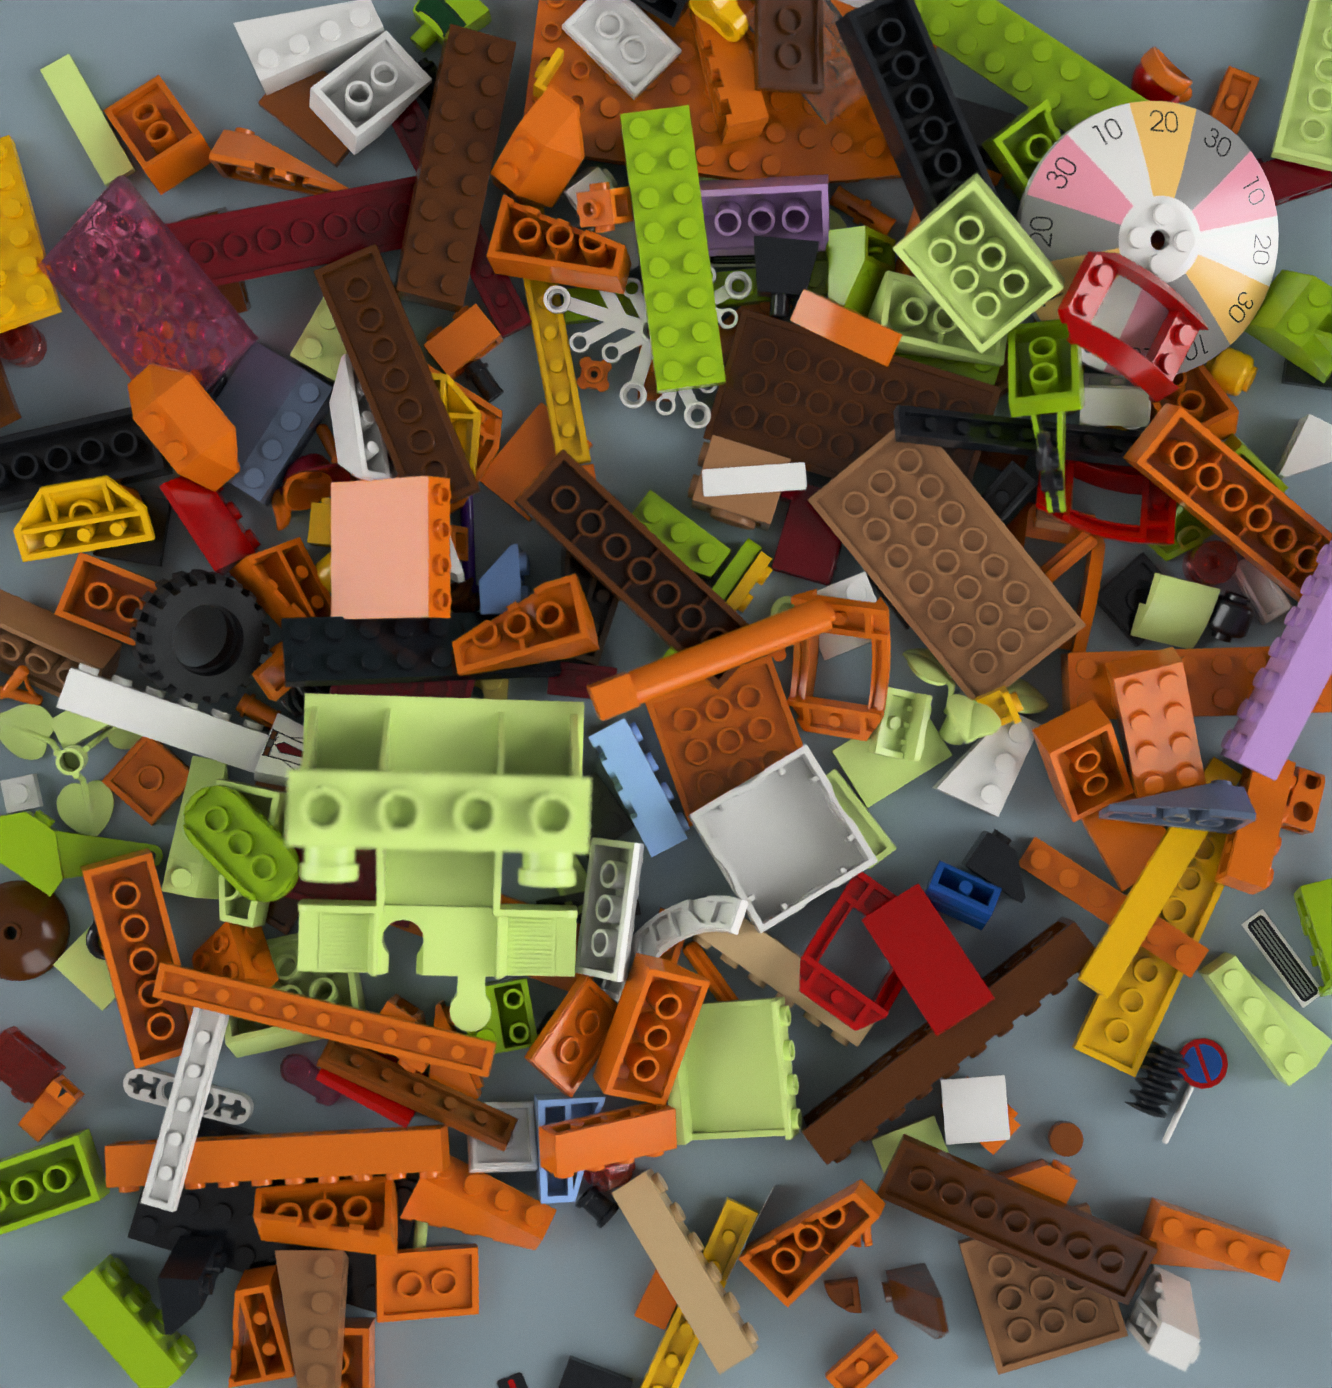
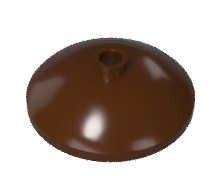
(40, 928)

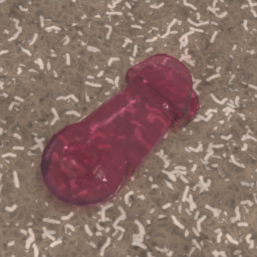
(302, 1072)

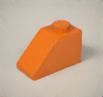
(1045, 1177)

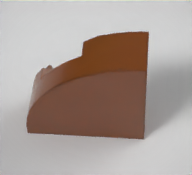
(844, 1293)

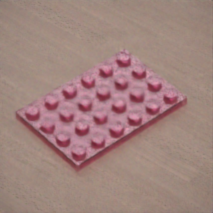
(144, 290)

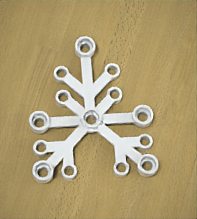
(616, 318)

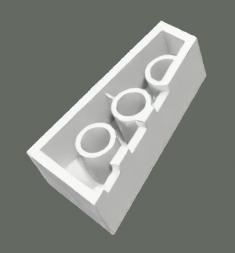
(307, 41)

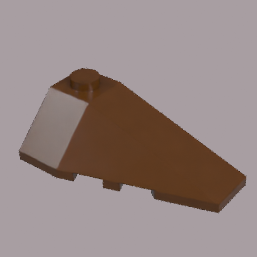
(916, 1298)

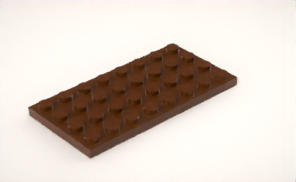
(825, 402)

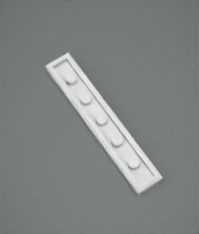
(184, 1109)

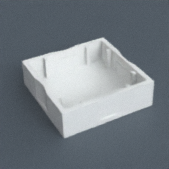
(782, 838)

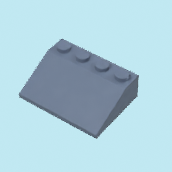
(274, 417)

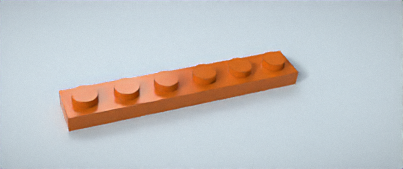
(1105, 901)

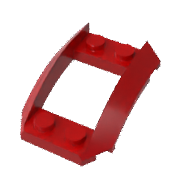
(1171, 344)
(1157, 508)
(830, 990)

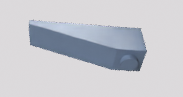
(1204, 808)

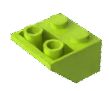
(511, 1015)

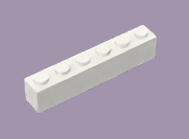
(162, 719)

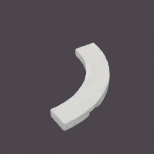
(680, 922)

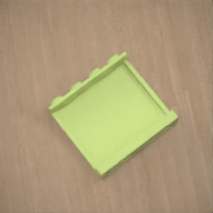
(738, 1073)

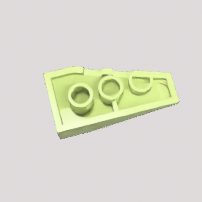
(925, 326)
(187, 869)

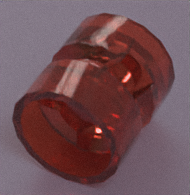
(25, 347)
(1210, 563)

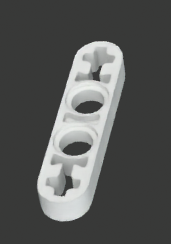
(151, 1076)

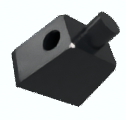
(783, 270)

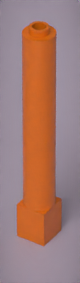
(632, 688)

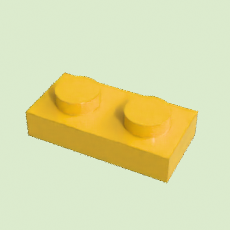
(757, 573)

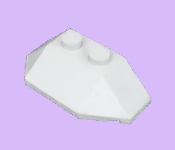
(355, 431)

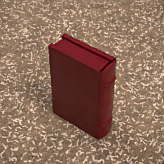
(807, 543)

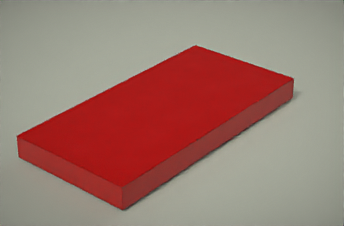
(927, 959)

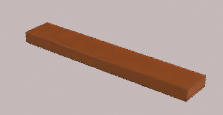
(418, 1093)

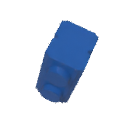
(962, 895)

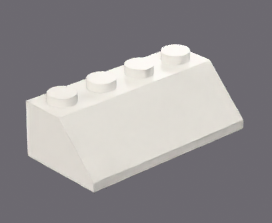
(609, 909)

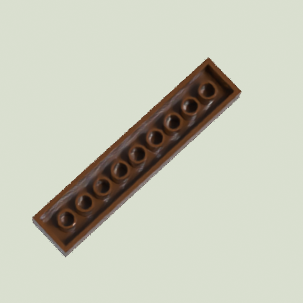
(923, 1057)

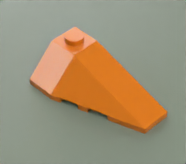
(251, 159)

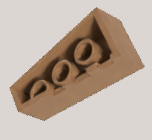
(315, 1311)

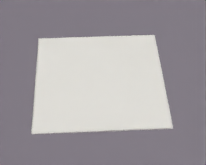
(975, 1109)

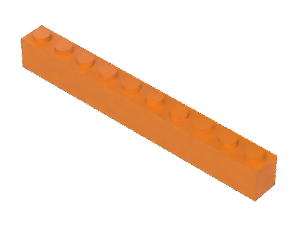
(291, 1157)

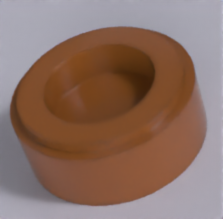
(1065, 1138)

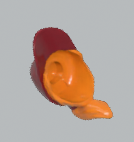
(305, 482)

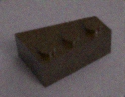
(600, 601)

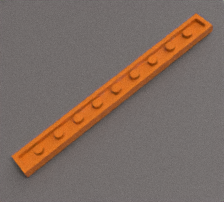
(324, 1019)

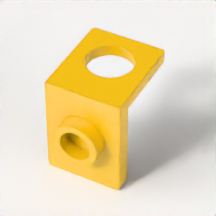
(546, 71)

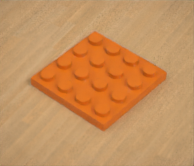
(724, 734)

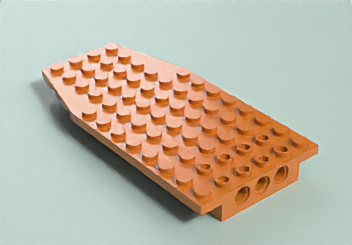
(791, 142)

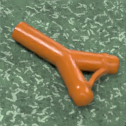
(11, 690)

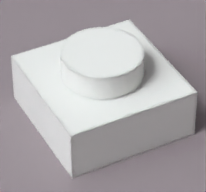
(21, 793)

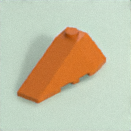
(539, 629)

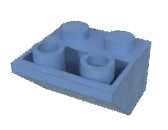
(504, 581)

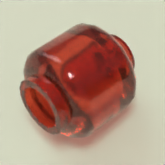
(610, 1177)

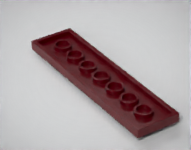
(297, 231)

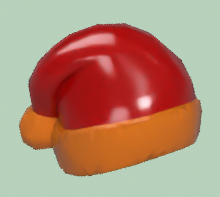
(1160, 79)

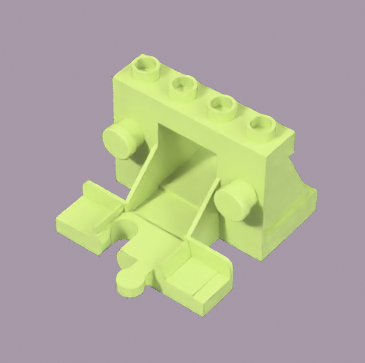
(440, 800)

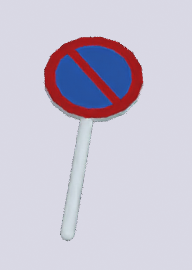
(1206, 1070)

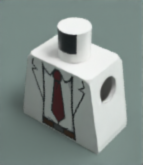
(281, 752)

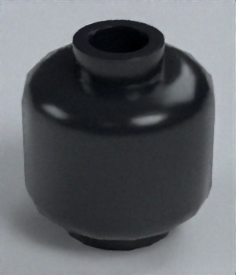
(1231, 616)

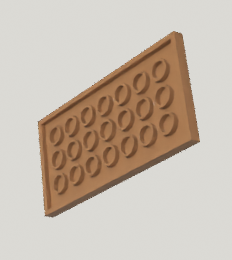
(946, 563)

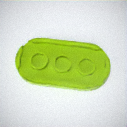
(241, 843)

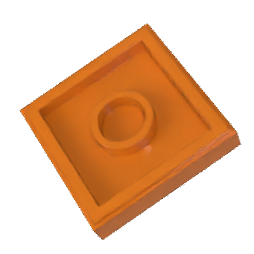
(148, 779)

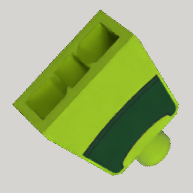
(437, 16)

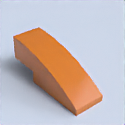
(845, 327)

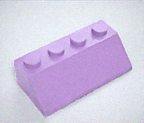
(764, 207)

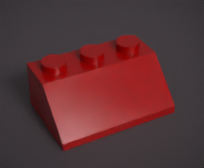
(211, 523)
(379, 1104)

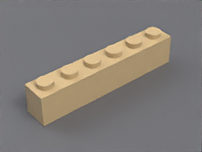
(777, 966)
(686, 1271)

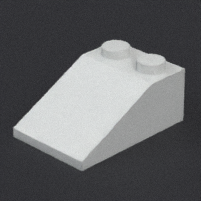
(368, 92)

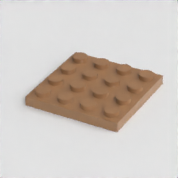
(1033, 1312)

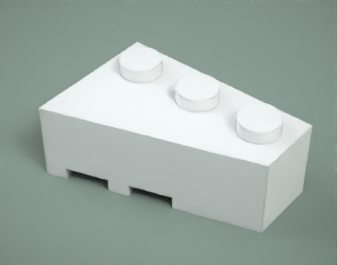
(1166, 1319)

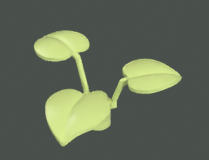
(965, 717)
(81, 806)

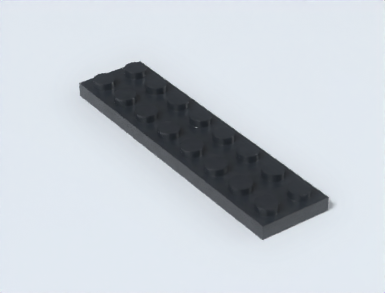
(384, 651)

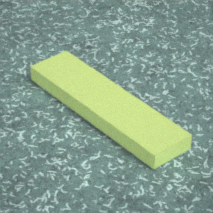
(87, 119)

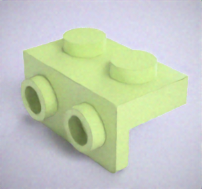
(903, 725)

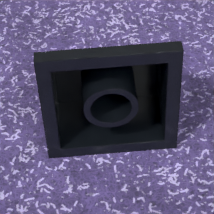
(189, 1278)

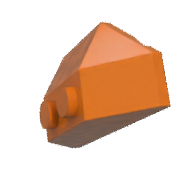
(542, 151)
(185, 425)

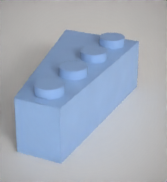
(639, 787)

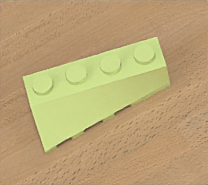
(1273, 1027)

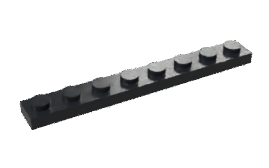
(1008, 434)

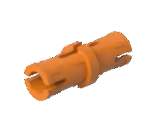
(862, 211)

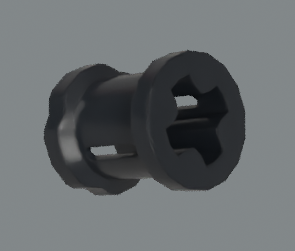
(597, 1205)

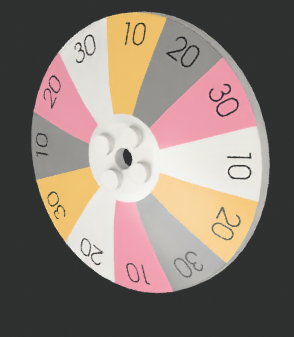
(1165, 172)

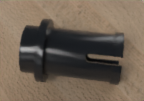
(483, 380)

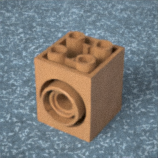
(737, 510)

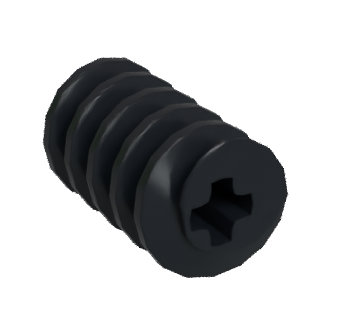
(1158, 1081)

